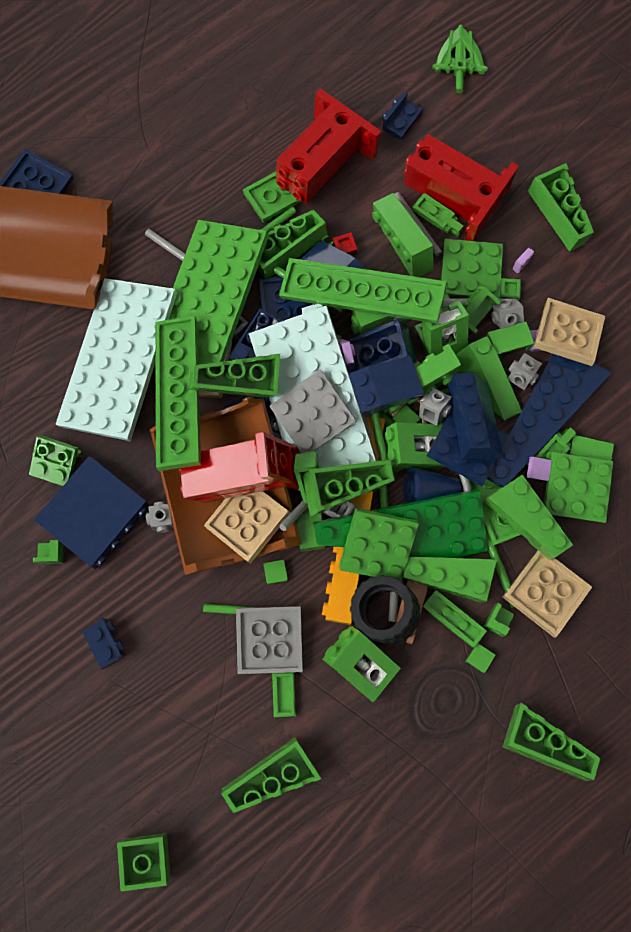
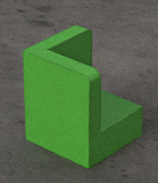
(50, 553)
(499, 620)

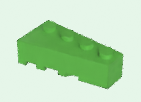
(562, 206)
(291, 241)
(434, 372)
(529, 516)
(453, 576)
(542, 742)
(277, 773)

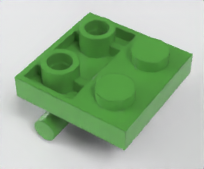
(53, 460)

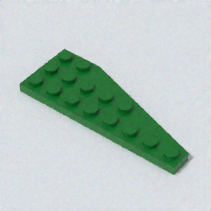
(446, 528)

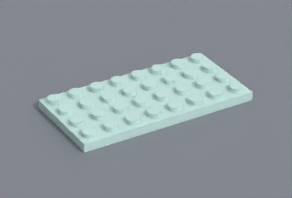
(305, 347)
(116, 360)

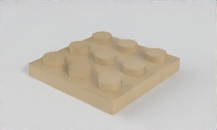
(569, 331)
(247, 522)
(547, 593)

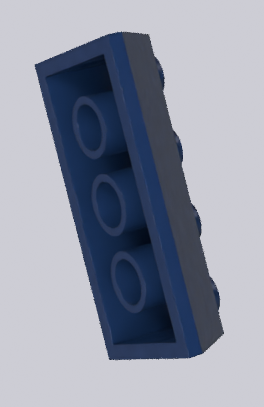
(474, 417)

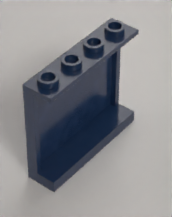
(92, 513)

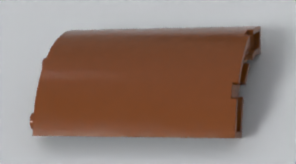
(53, 247)
(197, 545)

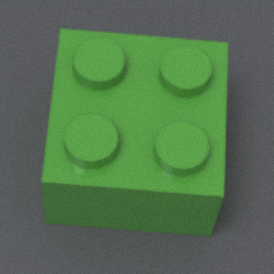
(143, 862)

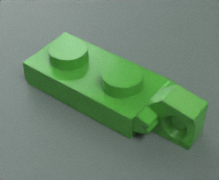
(437, 215)
(558, 443)

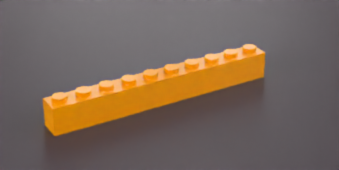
(345, 583)

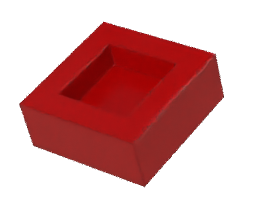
(345, 243)

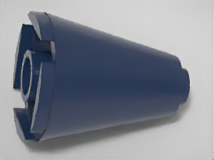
(428, 484)

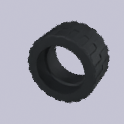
(365, 595)

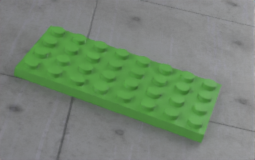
(217, 283)

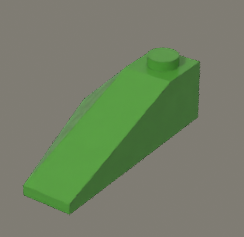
(484, 362)

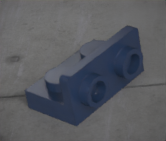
(400, 117)
(104, 643)

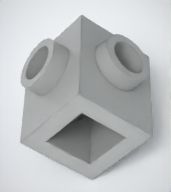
(507, 313)
(524, 371)
(435, 406)
(160, 525)

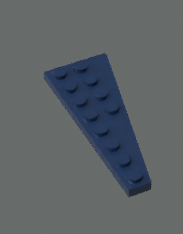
(553, 401)

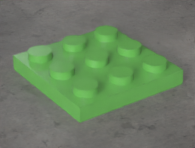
(471, 265)
(578, 487)
(378, 544)

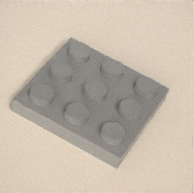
(313, 413)
(269, 640)

